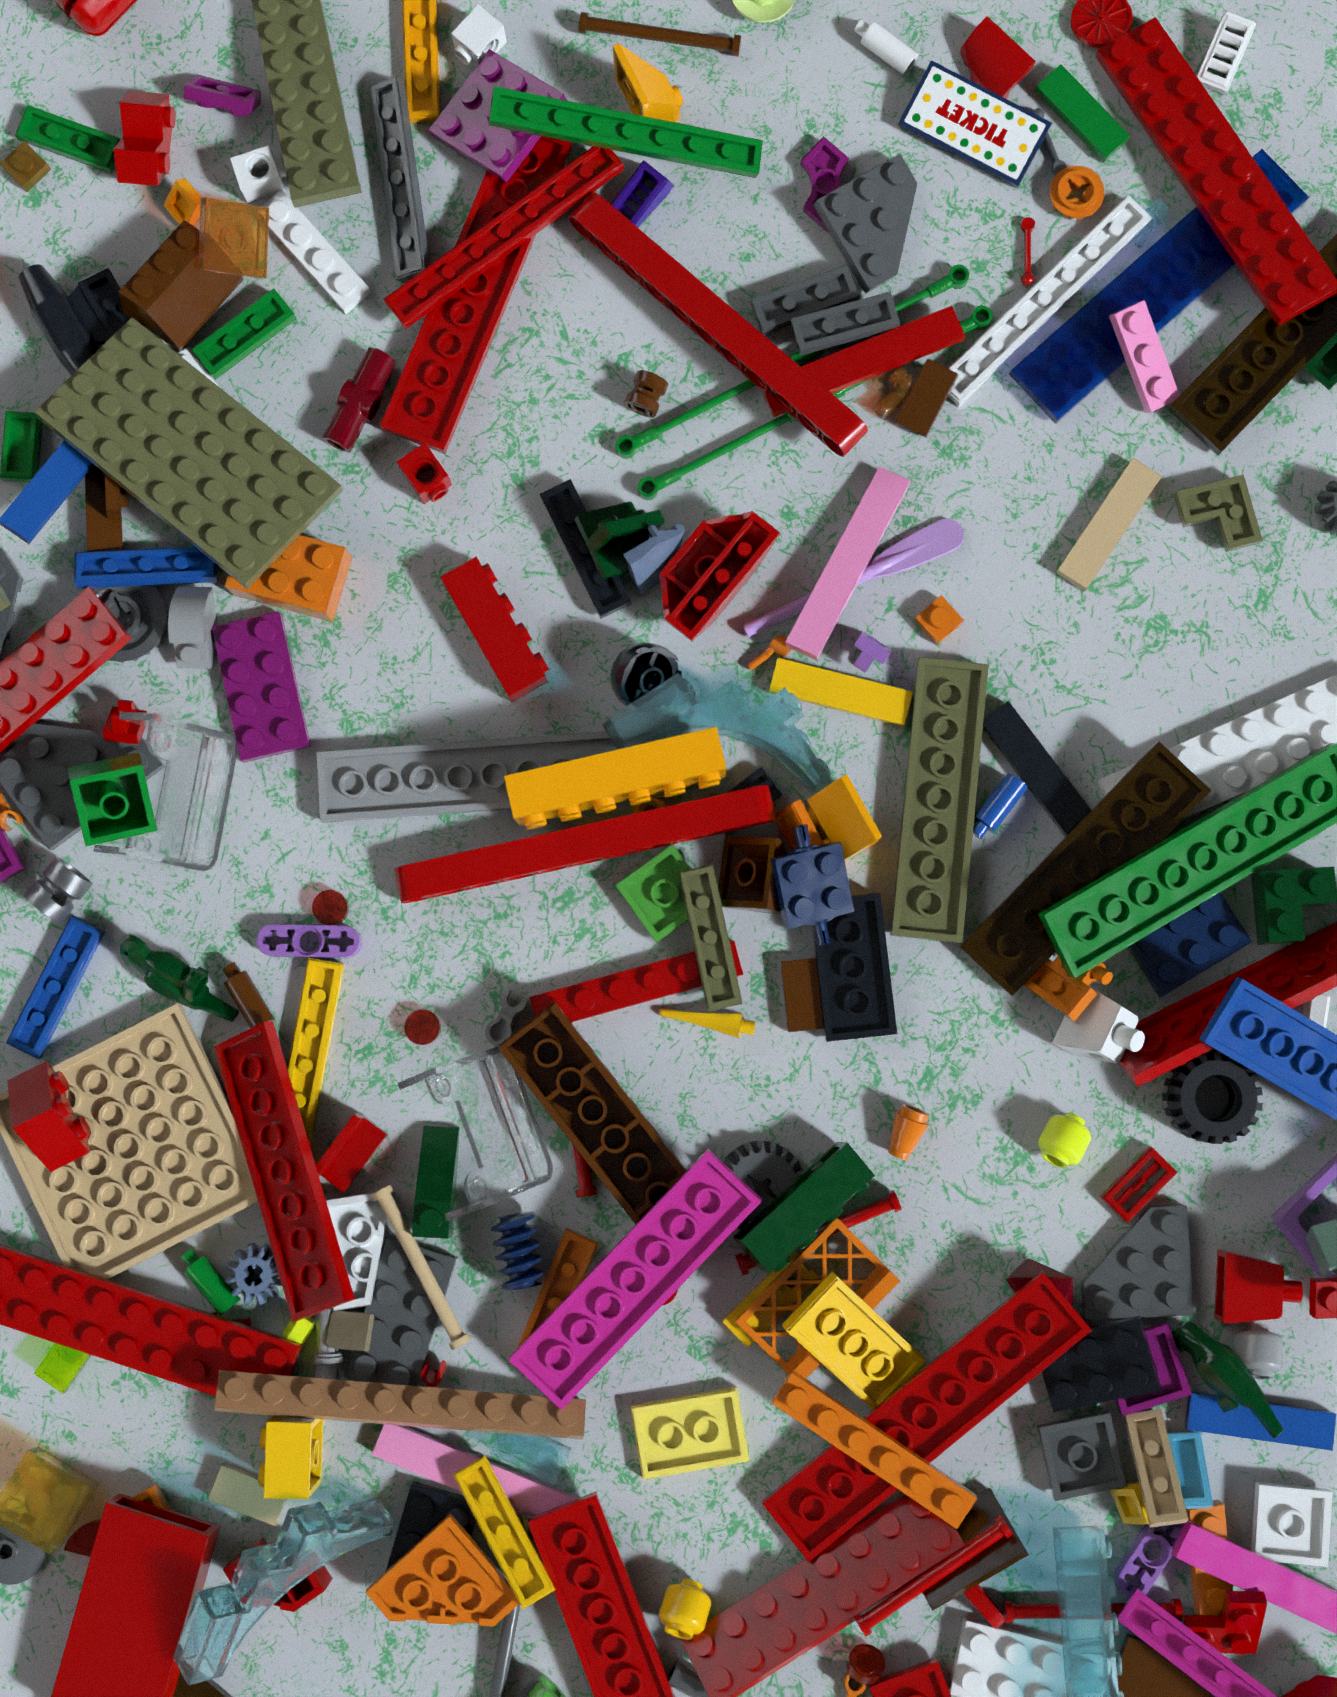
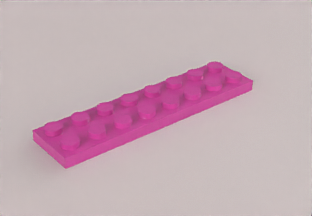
(635, 1279)

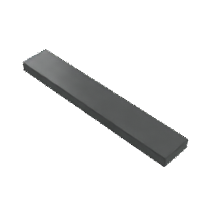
(400, 178)

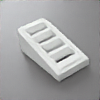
(1232, 31)

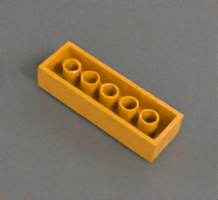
(616, 777)

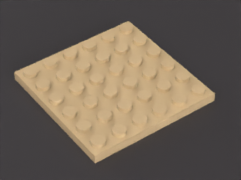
(158, 1146)

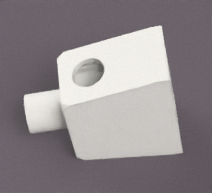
(1100, 1031)

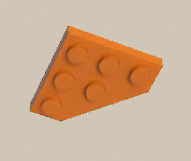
(444, 1582)

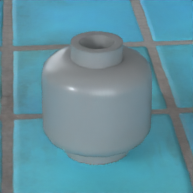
(1259, 1350)

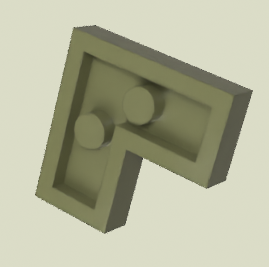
(1225, 502)

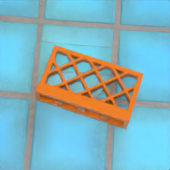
(871, 1290)

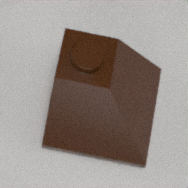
(747, 874)

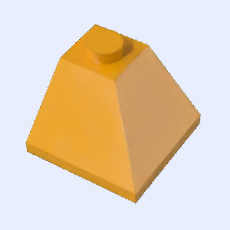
(645, 87)

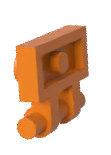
(1064, 992)

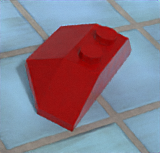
(713, 569)

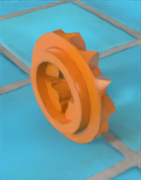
(1078, 178)

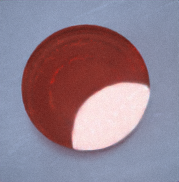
(330, 907)
(422, 1027)
(865, 1664)

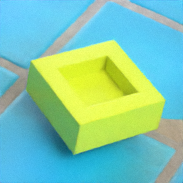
(299, 1330)

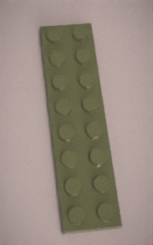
(306, 100)
(939, 800)

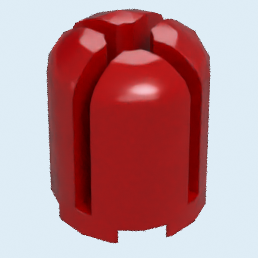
(95, 16)

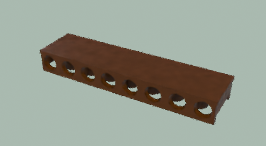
(593, 1110)

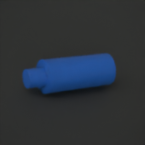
(998, 805)

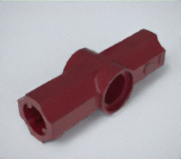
(359, 399)

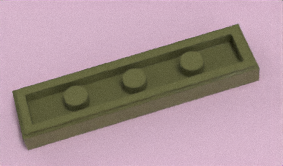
(710, 937)

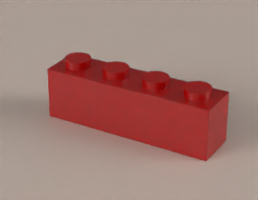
(494, 629)

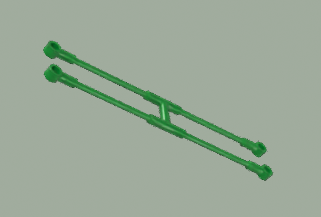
(652, 433)

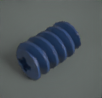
(517, 1251)

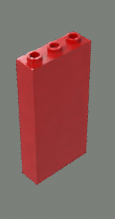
(135, 1601)

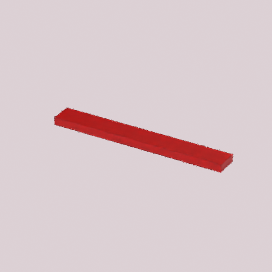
(503, 235)

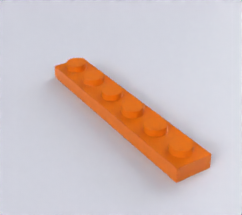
(874, 1449)

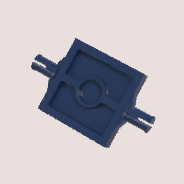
(812, 884)

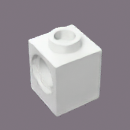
(478, 35)
(249, 164)

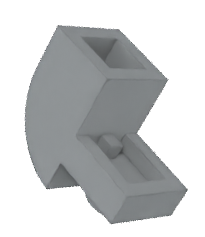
(190, 626)

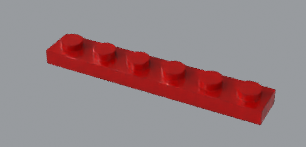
(627, 987)

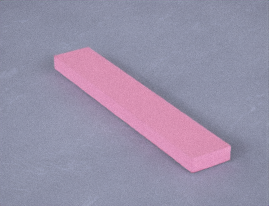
(847, 563)
(441, 1460)

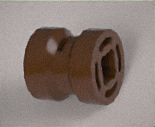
(646, 393)

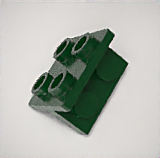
(613, 532)

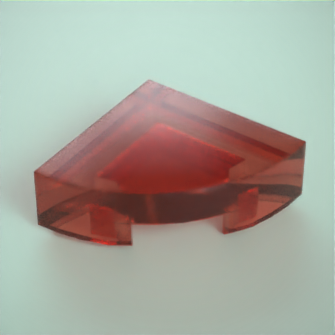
(83, 1539)

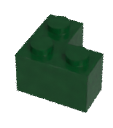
(1280, 899)

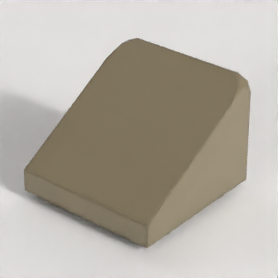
(350, 1331)

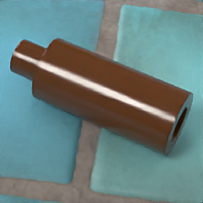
(246, 996)

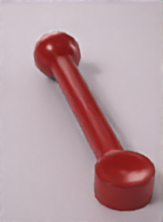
(1027, 227)

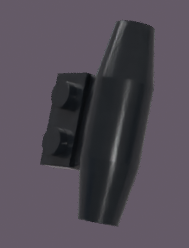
(76, 321)

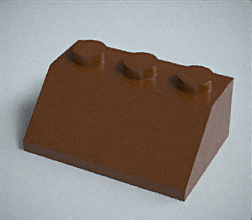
(172, 293)

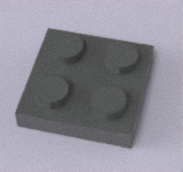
(1081, 1455)

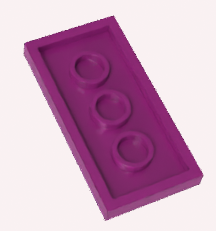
(261, 687)

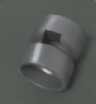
(67, 880)

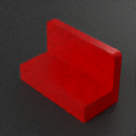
(350, 1151)

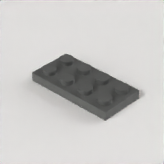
(402, 1318)

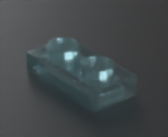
(533, 1454)

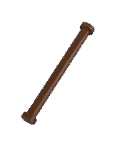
(659, 34)

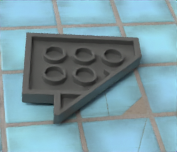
(38, 776)

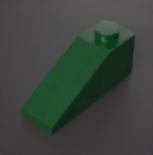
(436, 1182)

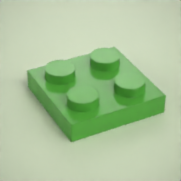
(657, 894)

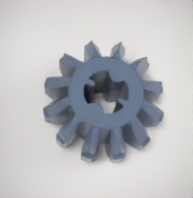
(244, 1270)

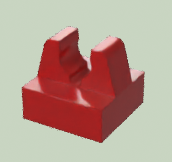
(121, 730)

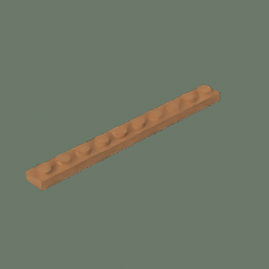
(398, 1405)

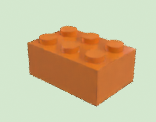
(302, 579)

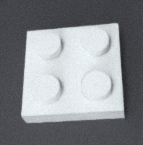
(1292, 1523)

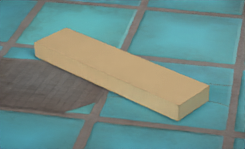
(1108, 524)

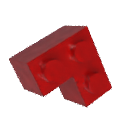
(45, 1116)

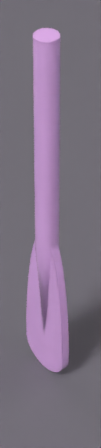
(908, 553)

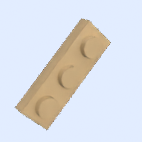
(1155, 1468)

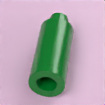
(209, 1282)

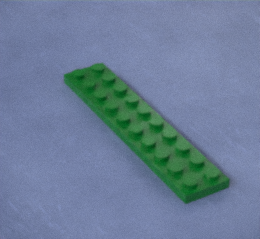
(1194, 863)

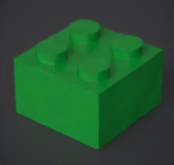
(112, 799)

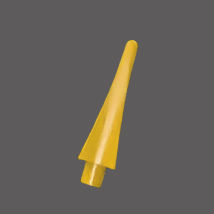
(726, 1023)

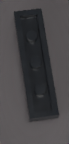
(563, 506)

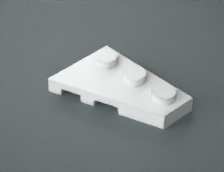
(360, 1235)

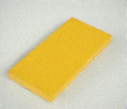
(853, 1341)

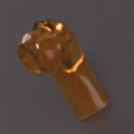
(896, 396)

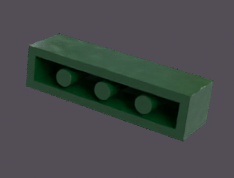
(804, 1207)

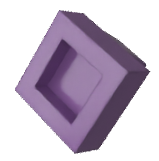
(871, 650)

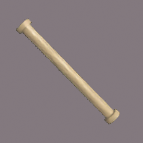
(421, 1267)

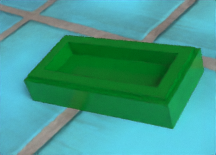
(20, 446)

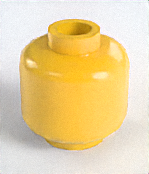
(685, 1609)

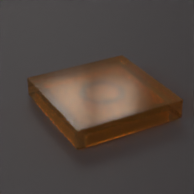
(233, 238)

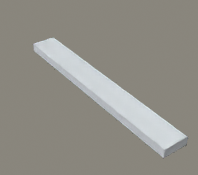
(1046, 297)

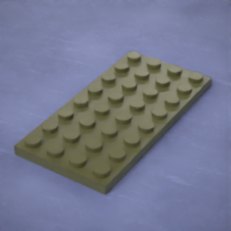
(189, 452)

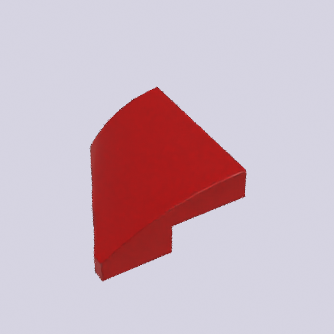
(995, 58)

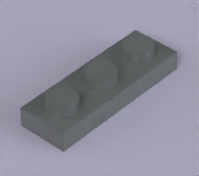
(804, 297)
(844, 323)

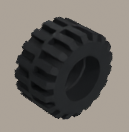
(1241, 1105)

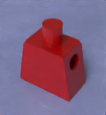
(1251, 1289)

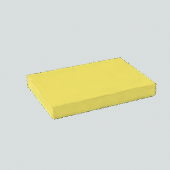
(689, 1433)

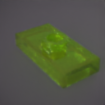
(61, 1366)

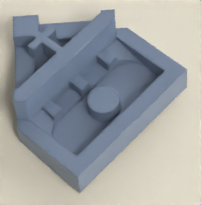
(653, 555)

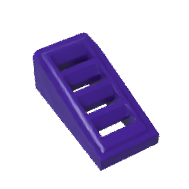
(636, 182)

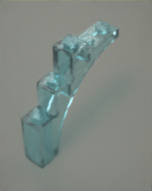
(769, 726)
(267, 1572)

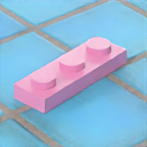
(1144, 356)

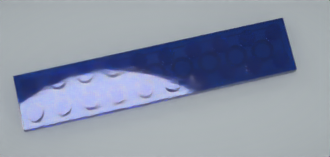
(1165, 276)

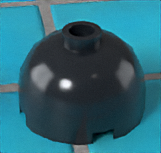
(641, 669)

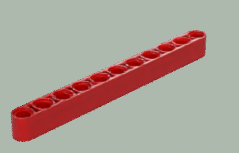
(718, 324)
(585, 844)

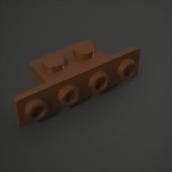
(104, 511)

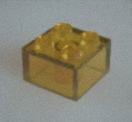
(44, 1499)

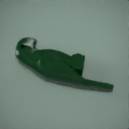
(174, 978)
(1225, 1374)

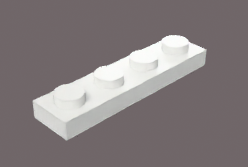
(315, 253)

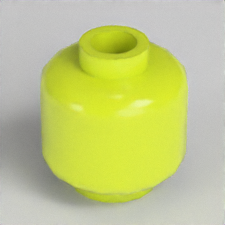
(1064, 1140)

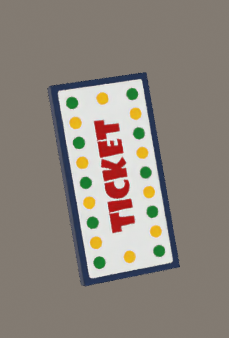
(974, 124)

